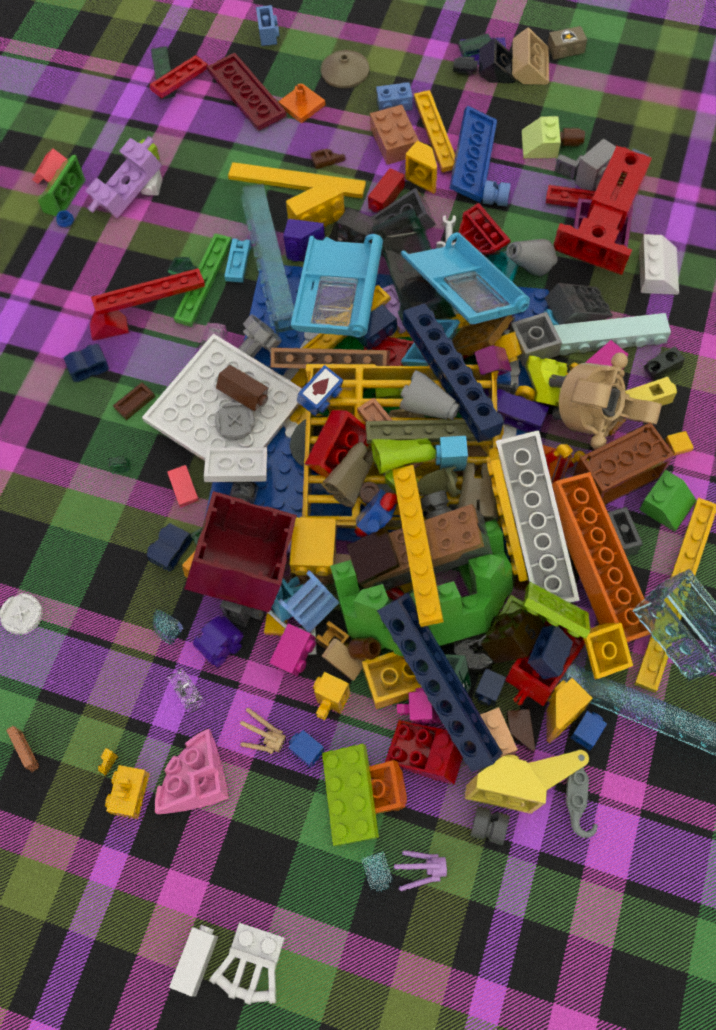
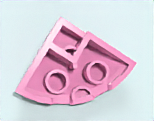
(193, 777)

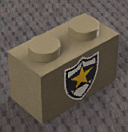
(567, 42)

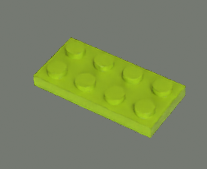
(350, 795)

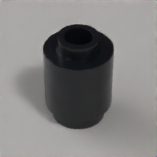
(465, 65)

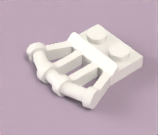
(255, 947)

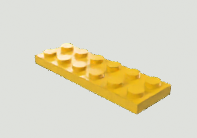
(504, 508)

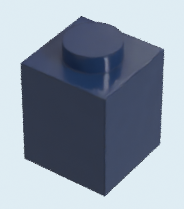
(489, 688)

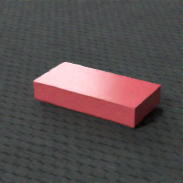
(183, 486)

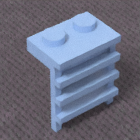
(313, 606)

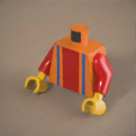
(560, 460)

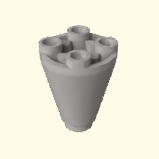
(533, 255)
(427, 398)

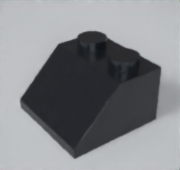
(495, 63)

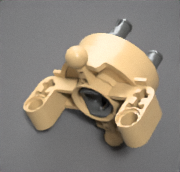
(595, 400)

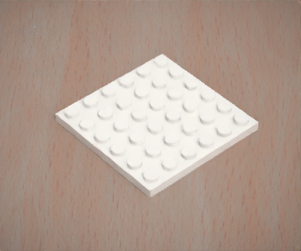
(191, 401)

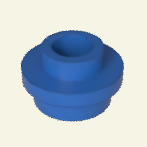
(64, 218)

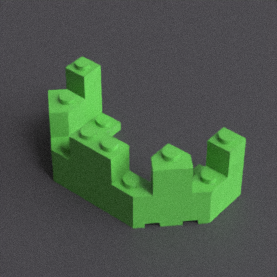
(485, 577)

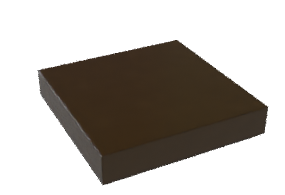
(373, 556)

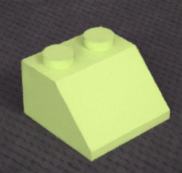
(541, 138)

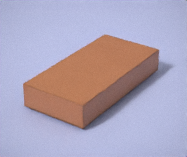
(23, 748)

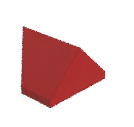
(108, 325)

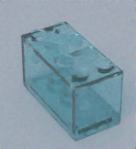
(696, 608)

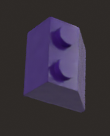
(297, 237)

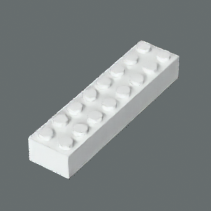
(537, 514)

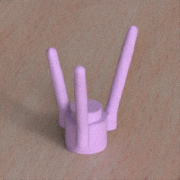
(434, 866)

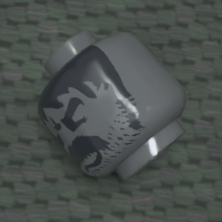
(245, 491)

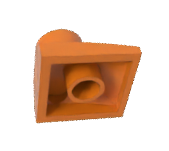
(388, 787)

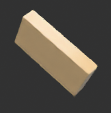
(339, 657)

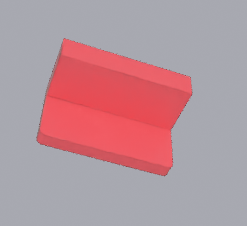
(49, 166)

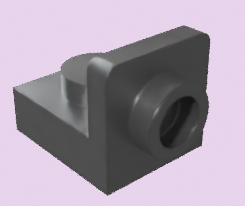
(567, 166)

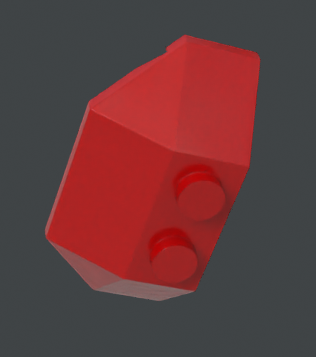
(483, 231)

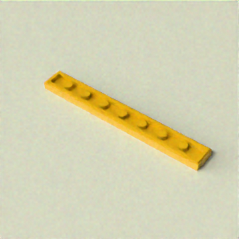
(292, 179)

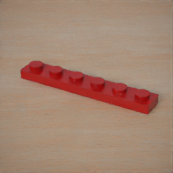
(147, 291)

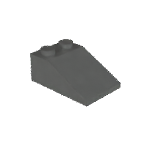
(410, 200)

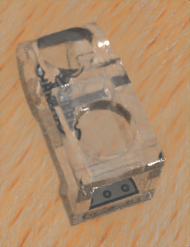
(186, 690)

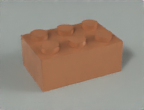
(393, 133)

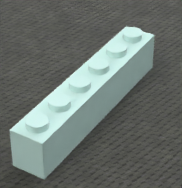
(622, 331)

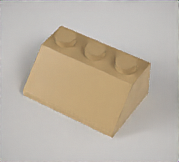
(530, 58)

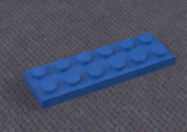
(473, 154)

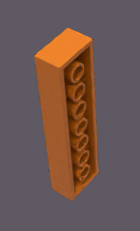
(598, 554)

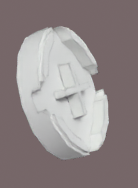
(21, 614)

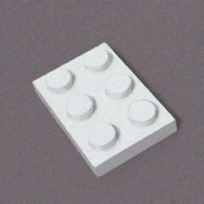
(235, 464)

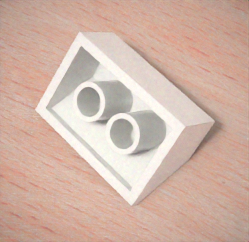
(658, 265)

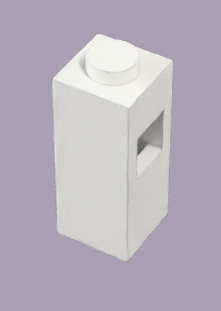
(194, 960)

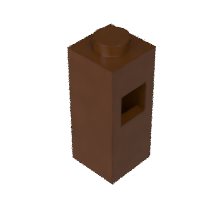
(242, 388)

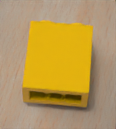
(313, 546)

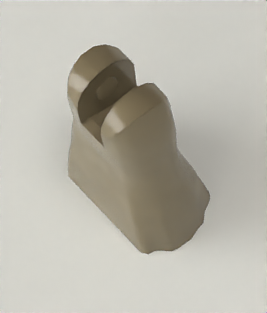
(349, 475)
(478, 492)

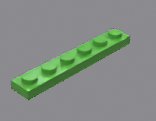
(208, 268)

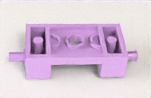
(138, 168)

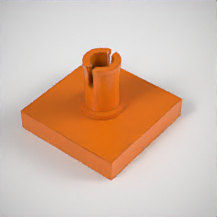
(302, 103)

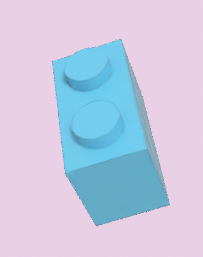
(452, 452)

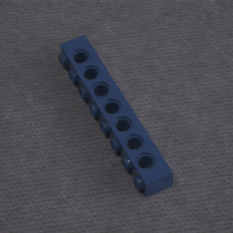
(452, 372)
(440, 683)

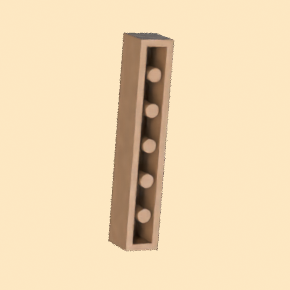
(301, 356)

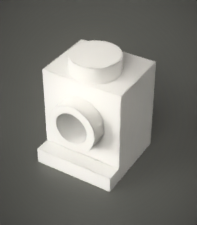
(153, 185)

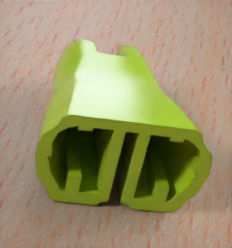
(395, 453)

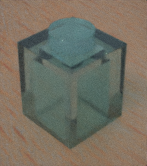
(377, 871)

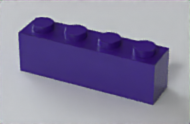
(520, 412)

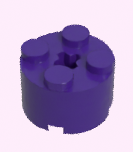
(218, 640)

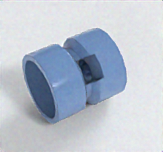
(496, 193)

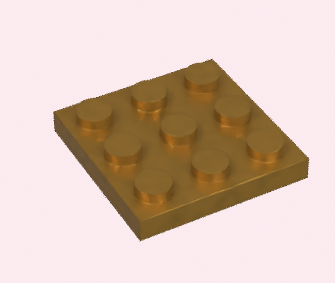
(480, 335)

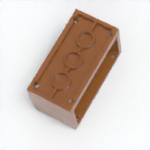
(626, 463)

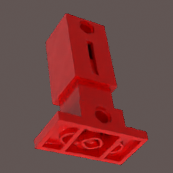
(607, 214)

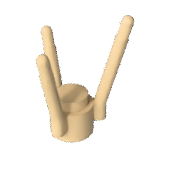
(273, 740)

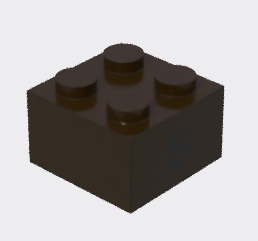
(512, 636)

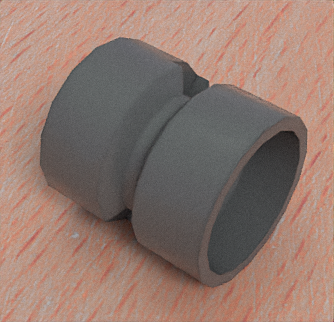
(435, 504)
(490, 825)

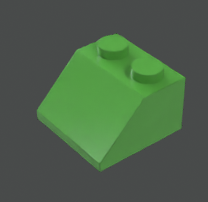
(668, 501)

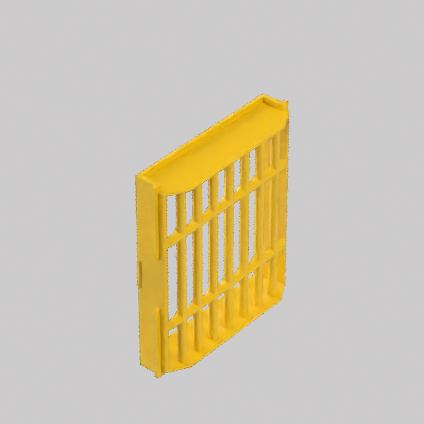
(372, 376)

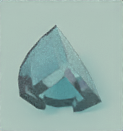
(166, 627)

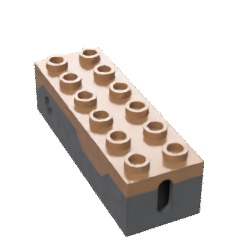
(452, 542)

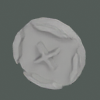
(234, 421)

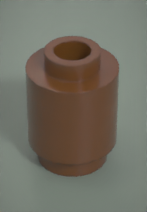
(572, 137)
(364, 648)

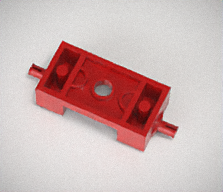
(530, 683)

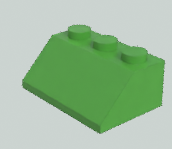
(62, 187)

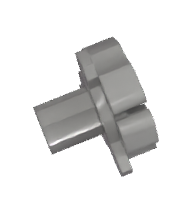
(258, 336)

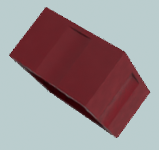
(241, 552)

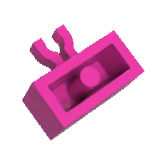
(419, 708)

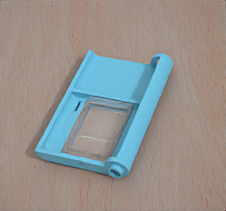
(468, 281)
(342, 287)

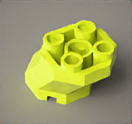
(539, 373)

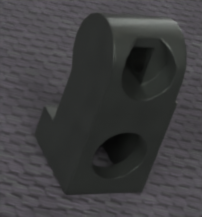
(664, 363)

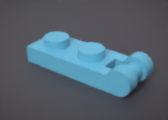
(237, 260)

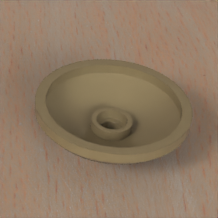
(344, 69)

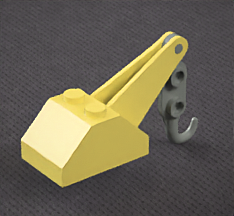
(524, 785)

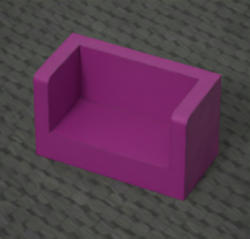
(493, 359)

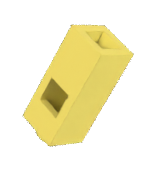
(658, 391)

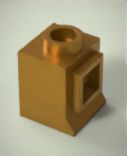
(333, 631)

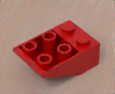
(425, 752)

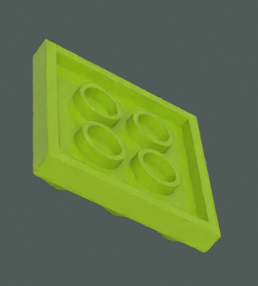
(557, 610)

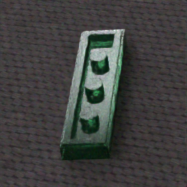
(161, 64)

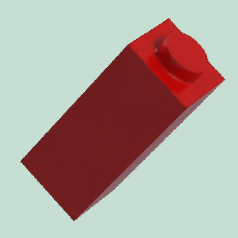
(386, 190)

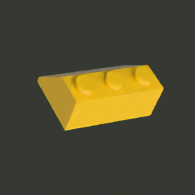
(565, 707)

